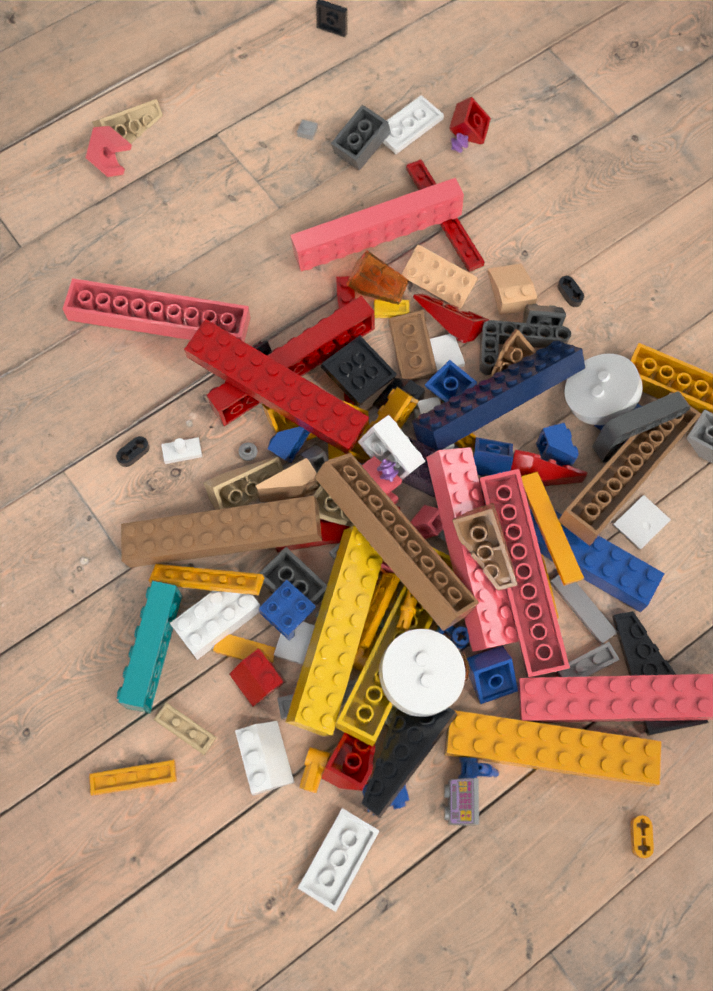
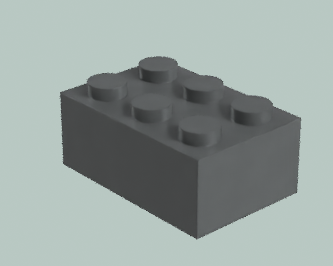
(361, 137)
(289, 567)

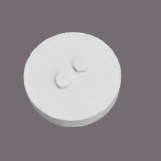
(603, 389)
(422, 672)

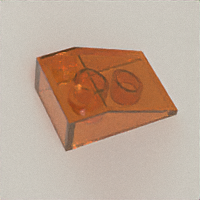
(377, 279)

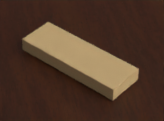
(185, 728)

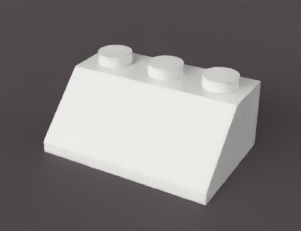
(389, 443)
(264, 757)

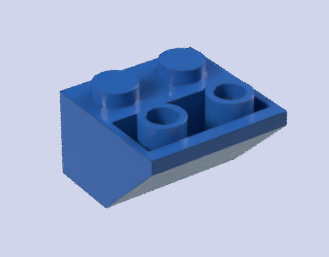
(557, 445)

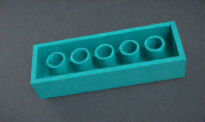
(150, 647)

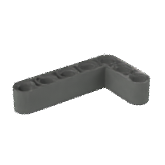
(499, 336)
(637, 421)

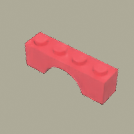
(427, 523)

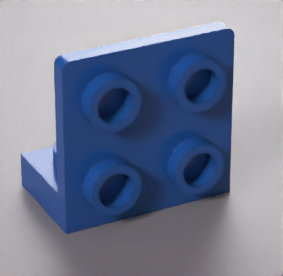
(286, 609)

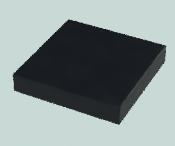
(331, 18)

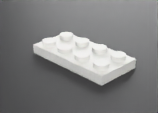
(411, 123)
(338, 859)

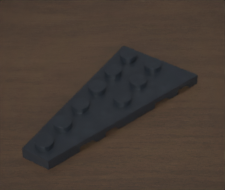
(645, 659)
(403, 751)

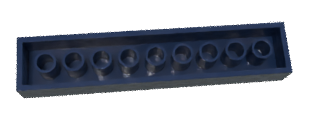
(498, 395)

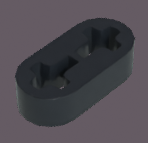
(572, 290)
(132, 451)

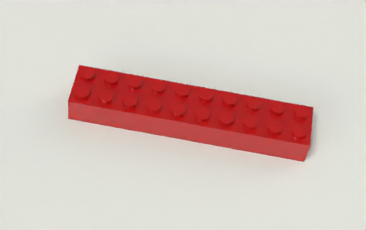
(301, 354)
(276, 386)

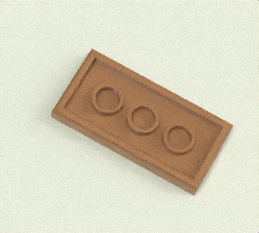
(413, 346)

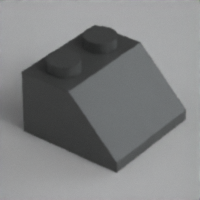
(544, 315)

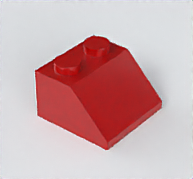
(470, 121)
(257, 677)

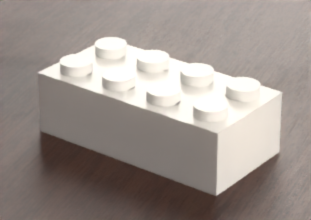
(214, 619)

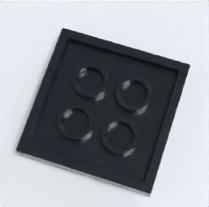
(358, 370)

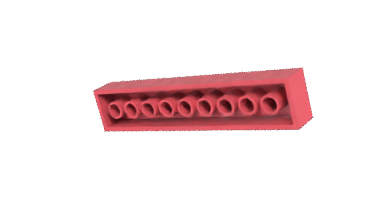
(377, 224)
(150, 310)
(457, 492)
(531, 599)
(616, 698)

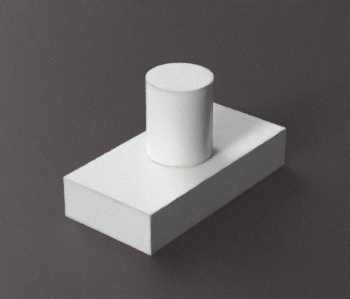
(181, 450)

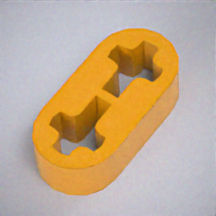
(636, 837)

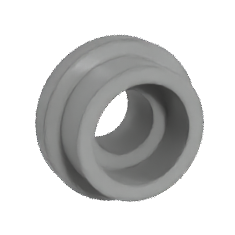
(248, 456)

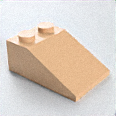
(512, 288)
(289, 484)

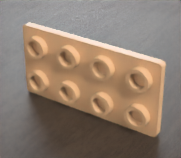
(439, 276)

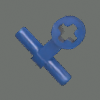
(454, 633)
(472, 769)

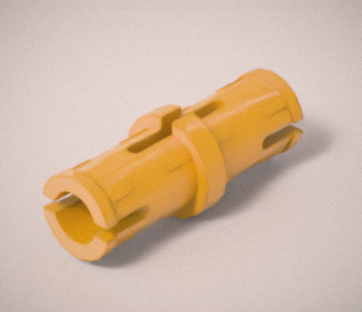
(407, 612)

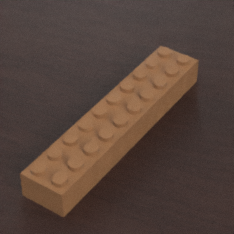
(623, 477)
(221, 532)
(396, 540)

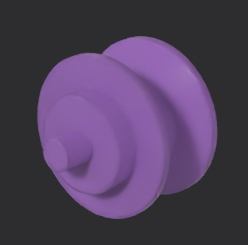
(460, 142)
(387, 470)

